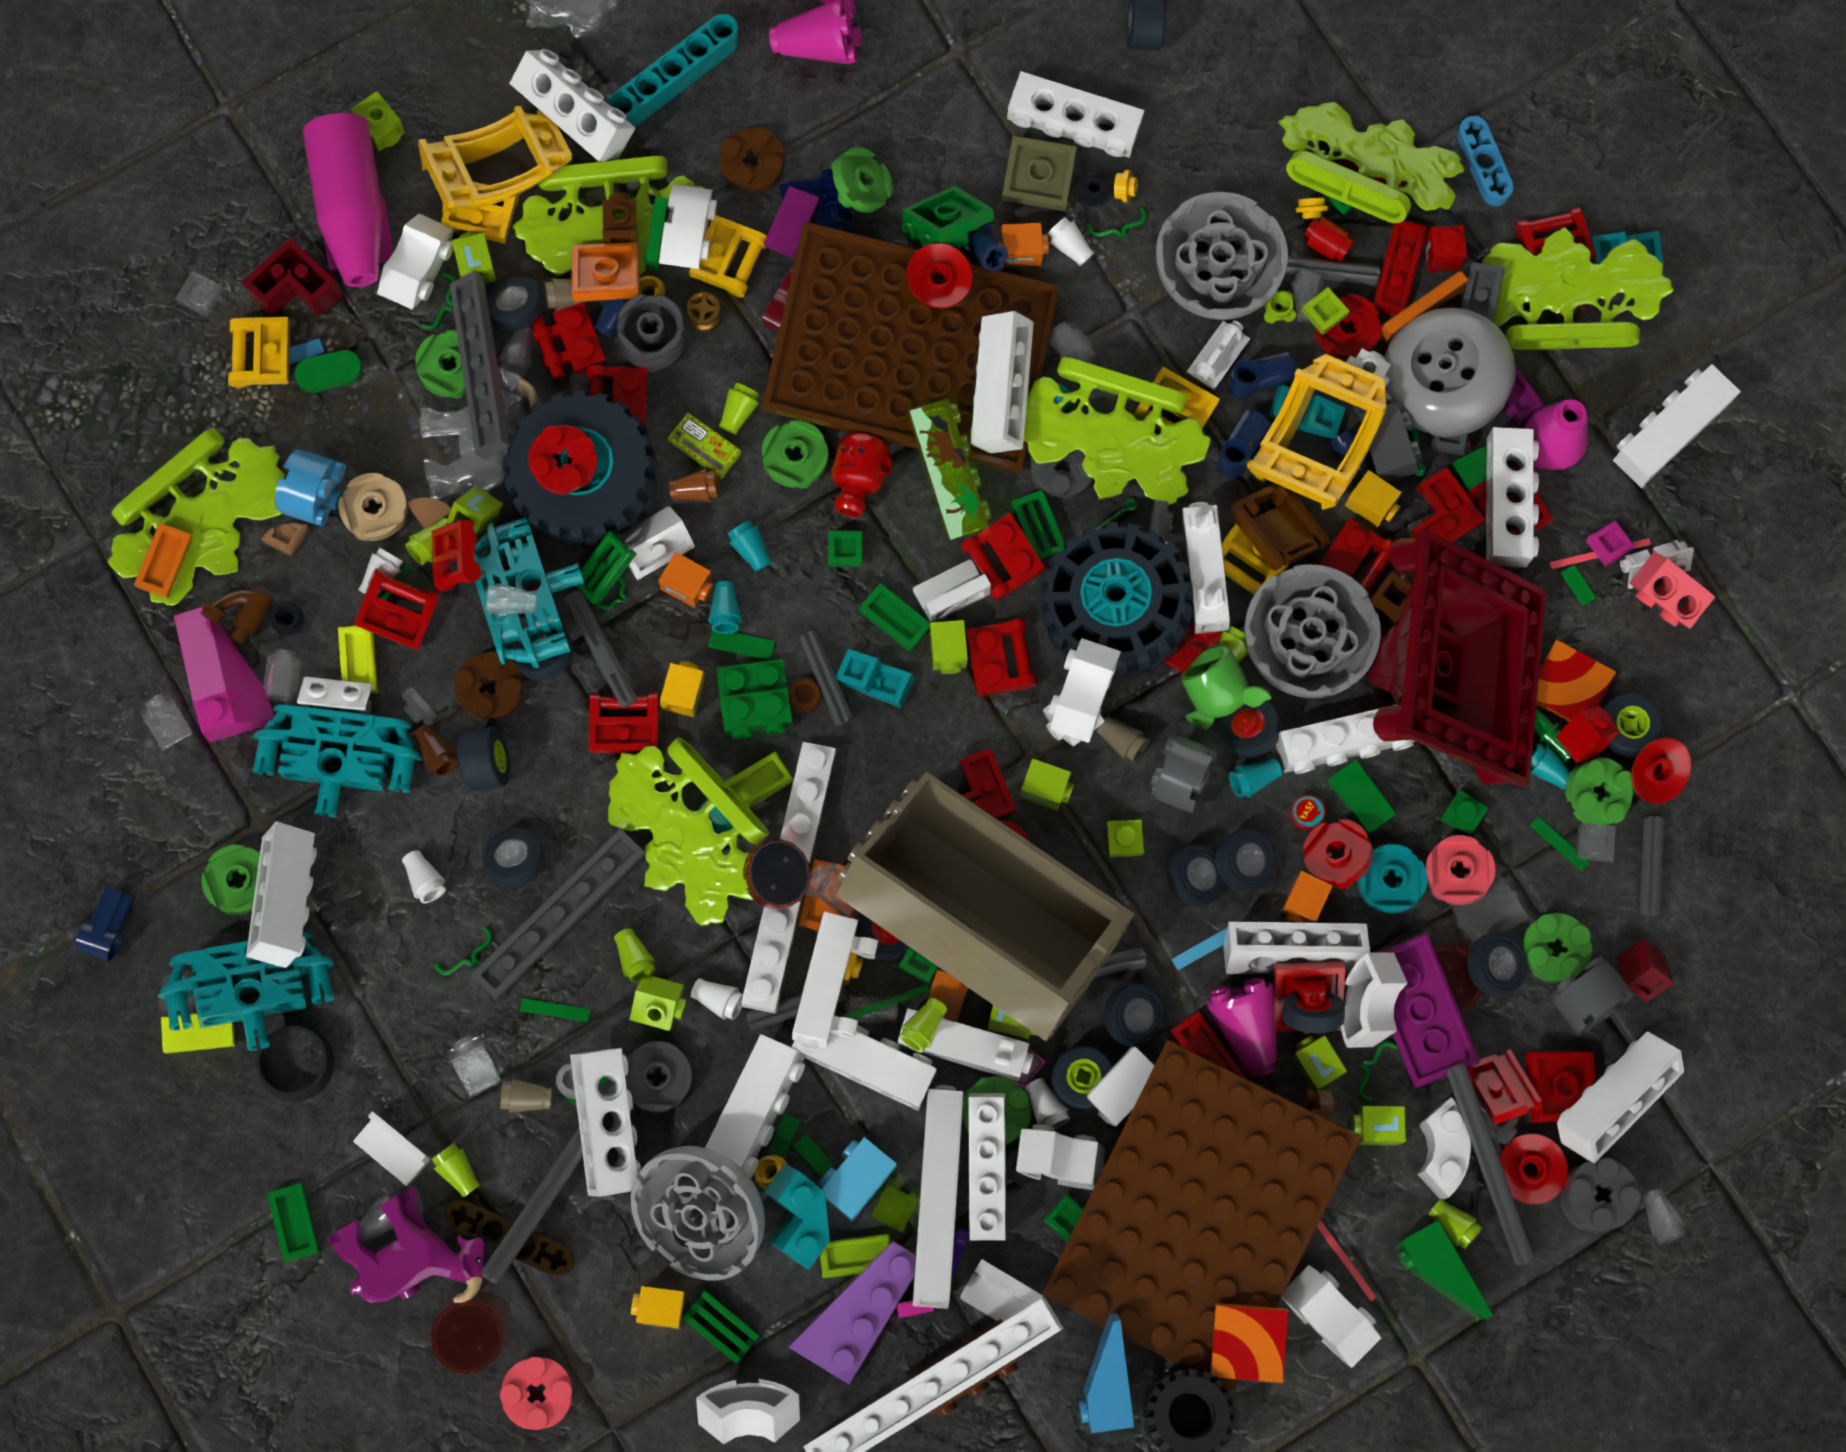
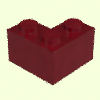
(289, 275)

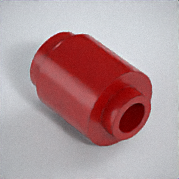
(1329, 239)

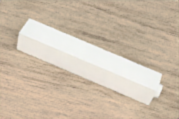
(938, 1198)

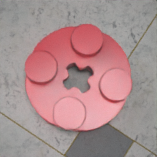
(1473, 857)
(516, 1394)

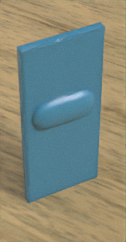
(305, 350)

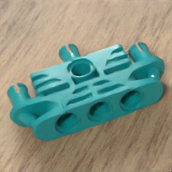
(524, 573)
(360, 734)
(220, 1003)

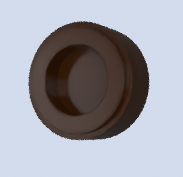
(805, 696)

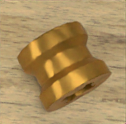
(702, 304)

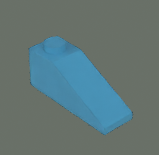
(1107, 1386)

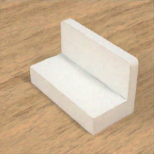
(656, 541)
(951, 591)
(1121, 1086)
(391, 1150)
(997, 1293)

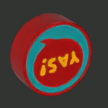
(1307, 812)

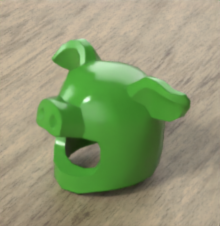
(1218, 689)

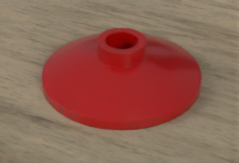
(949, 265)
(1669, 776)
(1549, 1166)

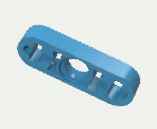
(1483, 175)

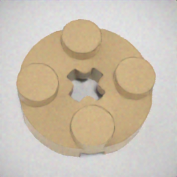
(389, 517)

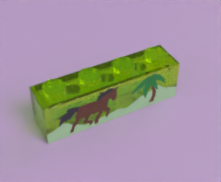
(948, 469)

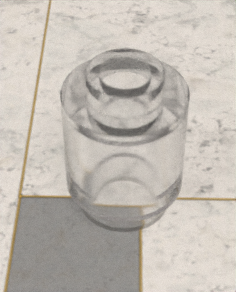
(1072, 342)
(282, 675)

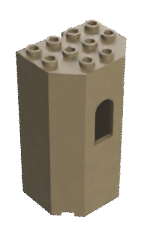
(983, 904)

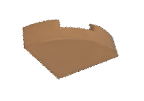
(428, 510)
(286, 537)

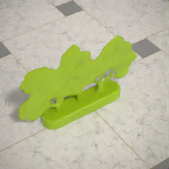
(1378, 153)
(552, 240)
(1565, 279)
(1114, 443)
(206, 516)
(684, 840)

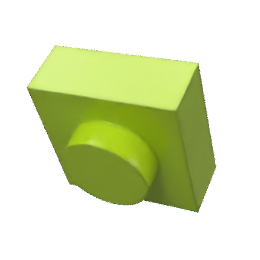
(1325, 311)
(1125, 838)

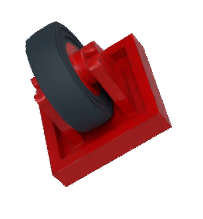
(1309, 996)

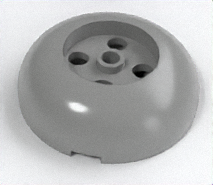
(1217, 221)
(1462, 403)
(1324, 596)
(718, 1220)

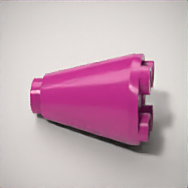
(820, 34)
(1560, 434)
(1248, 1023)

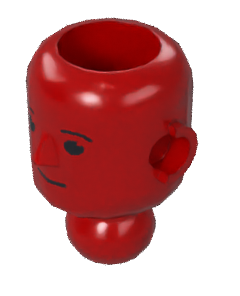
(859, 470)

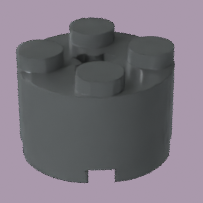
(652, 315)
(1184, 774)
(1592, 996)
(1619, 1198)

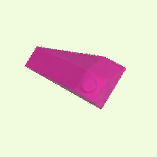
(221, 682)

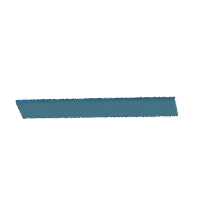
(1199, 950)

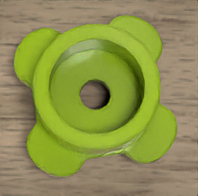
(1287, 313)

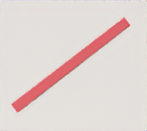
(1589, 556)
(1345, 1260)

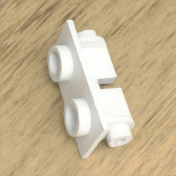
(1219, 354)
(1674, 551)
(333, 694)

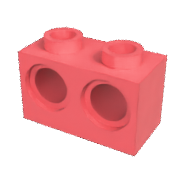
(1673, 587)

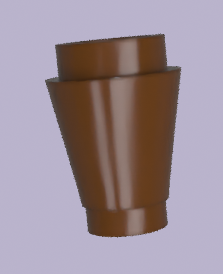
(435, 751)

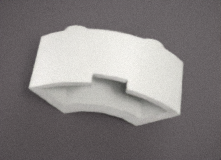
(687, 226)
(416, 261)
(1084, 690)
(1371, 999)
(1447, 1149)
(1072, 1161)
(1318, 1302)
(748, 1409)

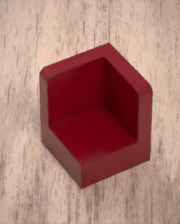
(1645, 970)

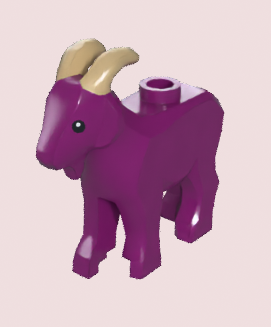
(410, 1258)

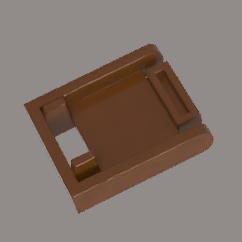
(1281, 533)

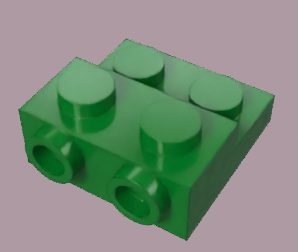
(945, 218)
(754, 699)

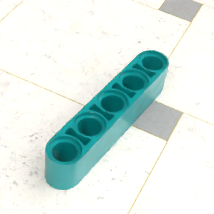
(681, 59)

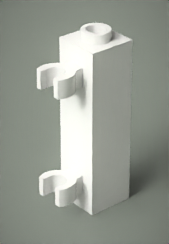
(1206, 568)
(825, 979)
(977, 1049)

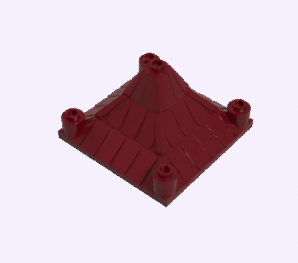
(1462, 660)

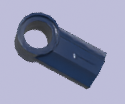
(985, 248)
(1263, 373)
(1243, 443)
(102, 933)

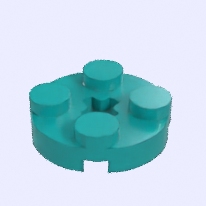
(1405, 894)

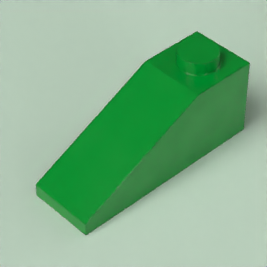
(1438, 1264)

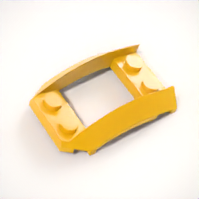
(447, 159)
(1303, 474)

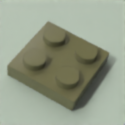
(1039, 173)

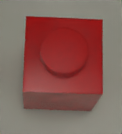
(1445, 248)
(1588, 733)

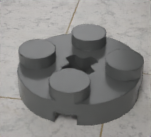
(1059, 482)
(670, 1092)

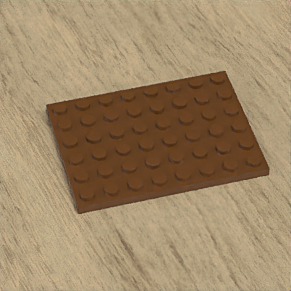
(866, 350)
(1199, 1207)

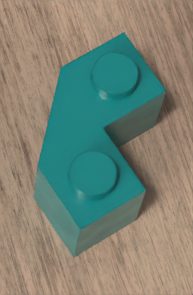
(805, 1228)

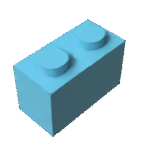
(857, 1178)

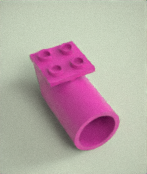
(348, 196)

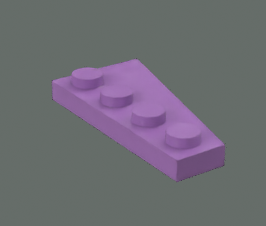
(852, 1322)

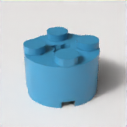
(310, 487)

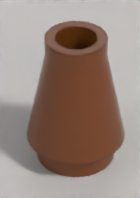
(697, 486)

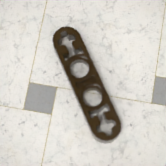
(474, 1210)

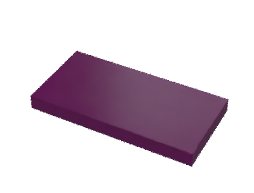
(1427, 1015)

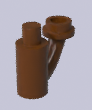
(250, 615)

